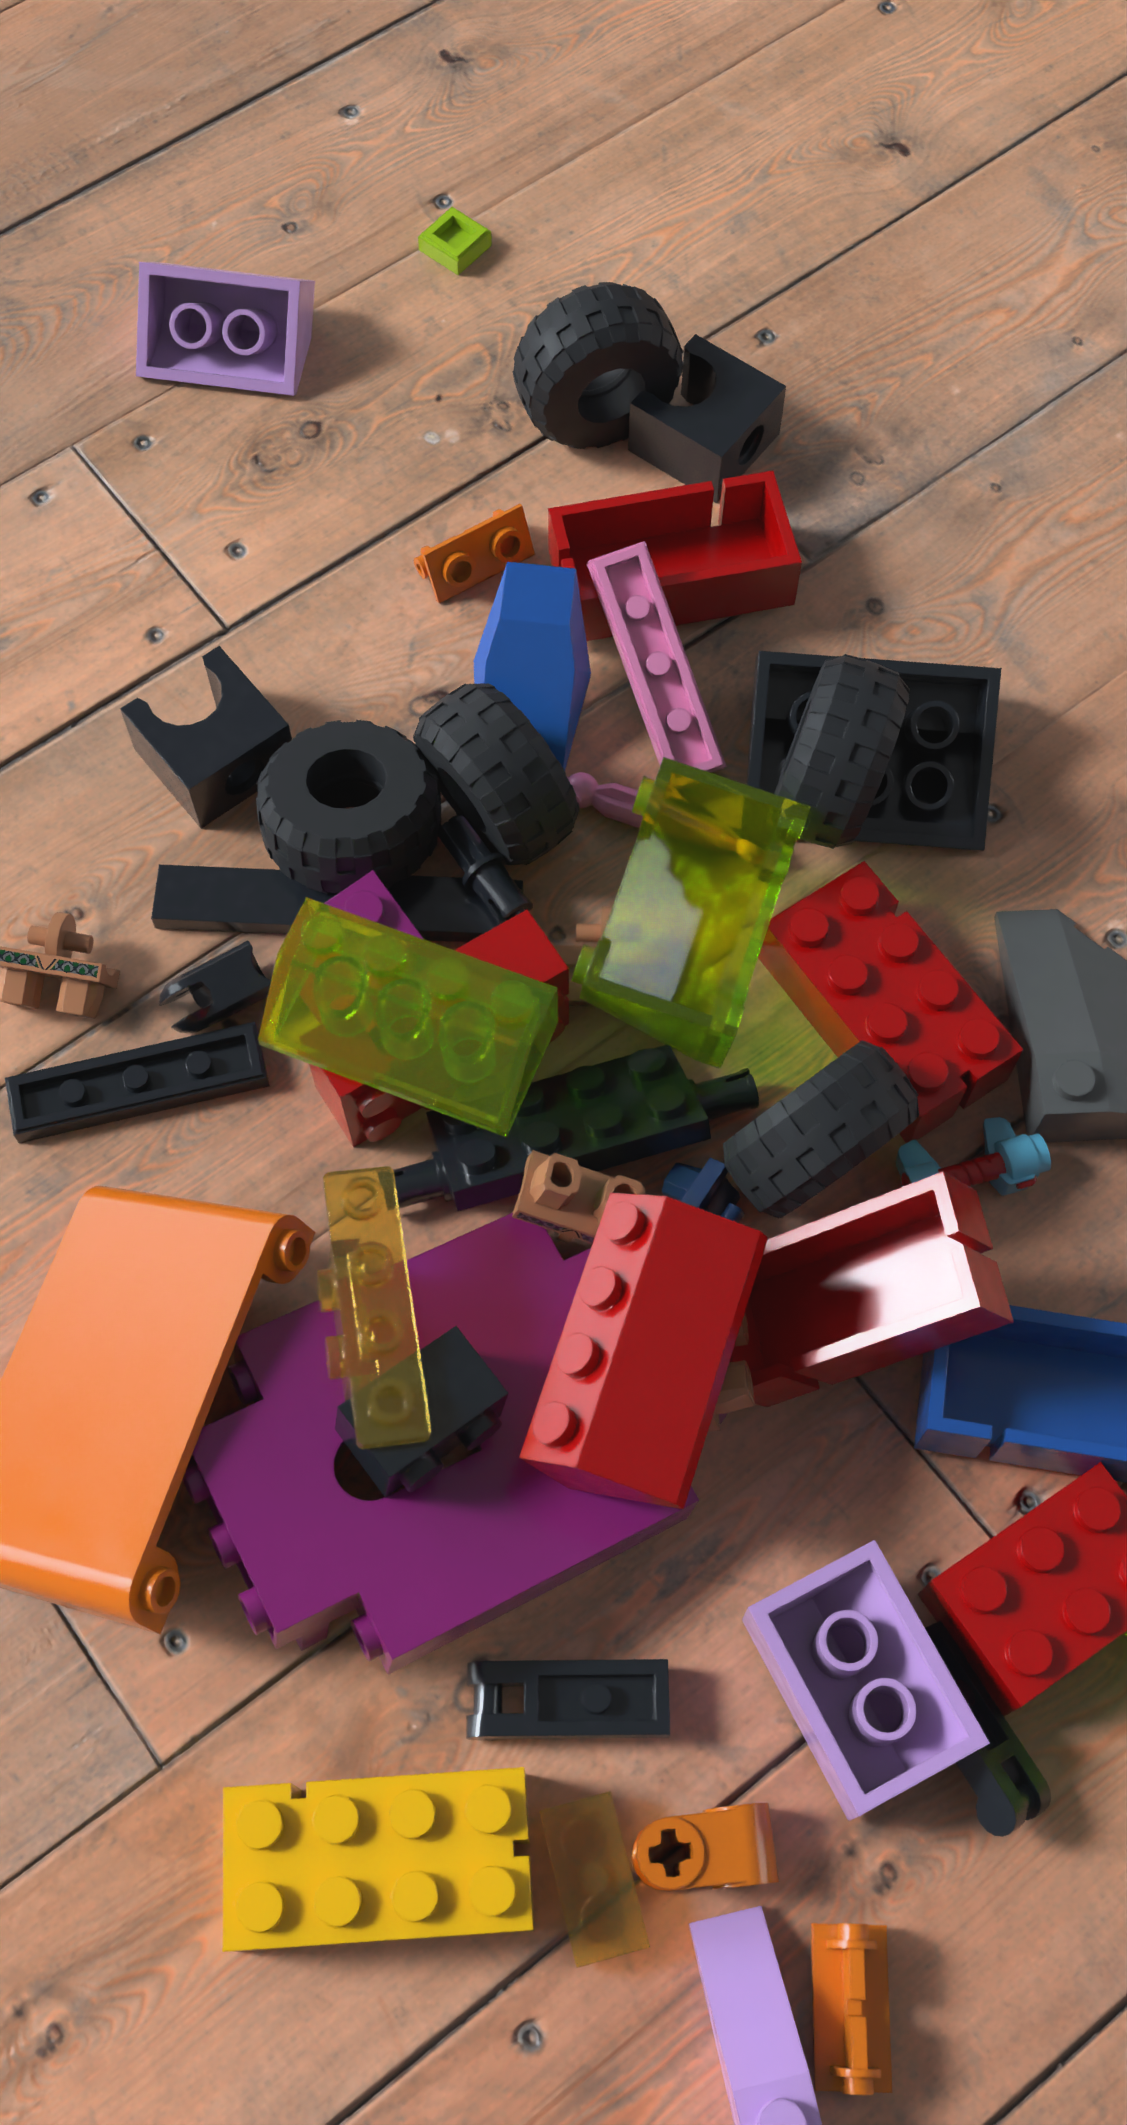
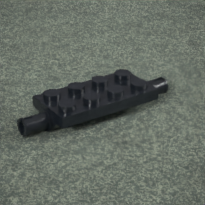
(589, 1114)

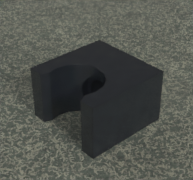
(724, 431)
(218, 758)

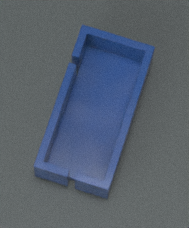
(1033, 1392)

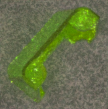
(692, 909)

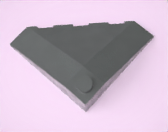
(1071, 1022)

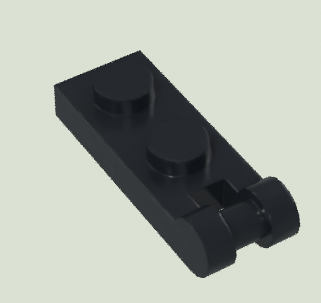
(571, 1699)
(1001, 1772)

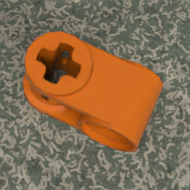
(721, 1847)

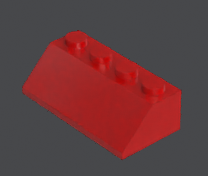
(644, 1350)

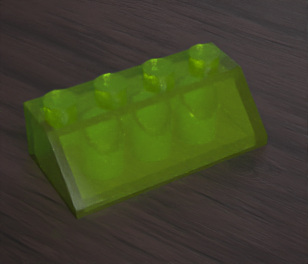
(408, 1016)

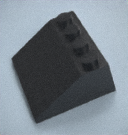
(940, 762)

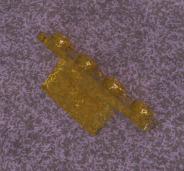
(372, 1310)

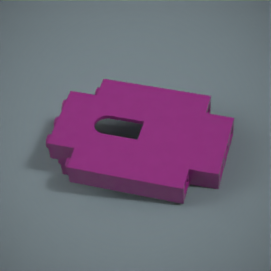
(423, 1559)

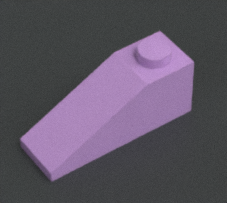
(753, 2021)

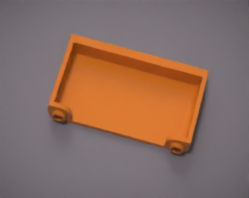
(118, 1389)

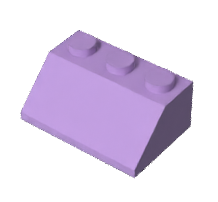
(223, 327)
(863, 1680)

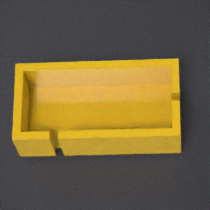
(375, 1860)

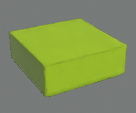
(455, 240)

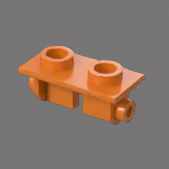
(476, 553)
(851, 2008)

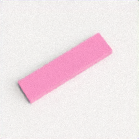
(655, 658)

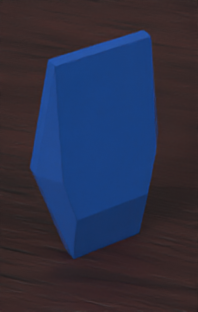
(538, 650)

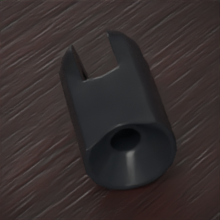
(218, 987)

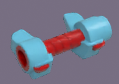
(1008, 1164)

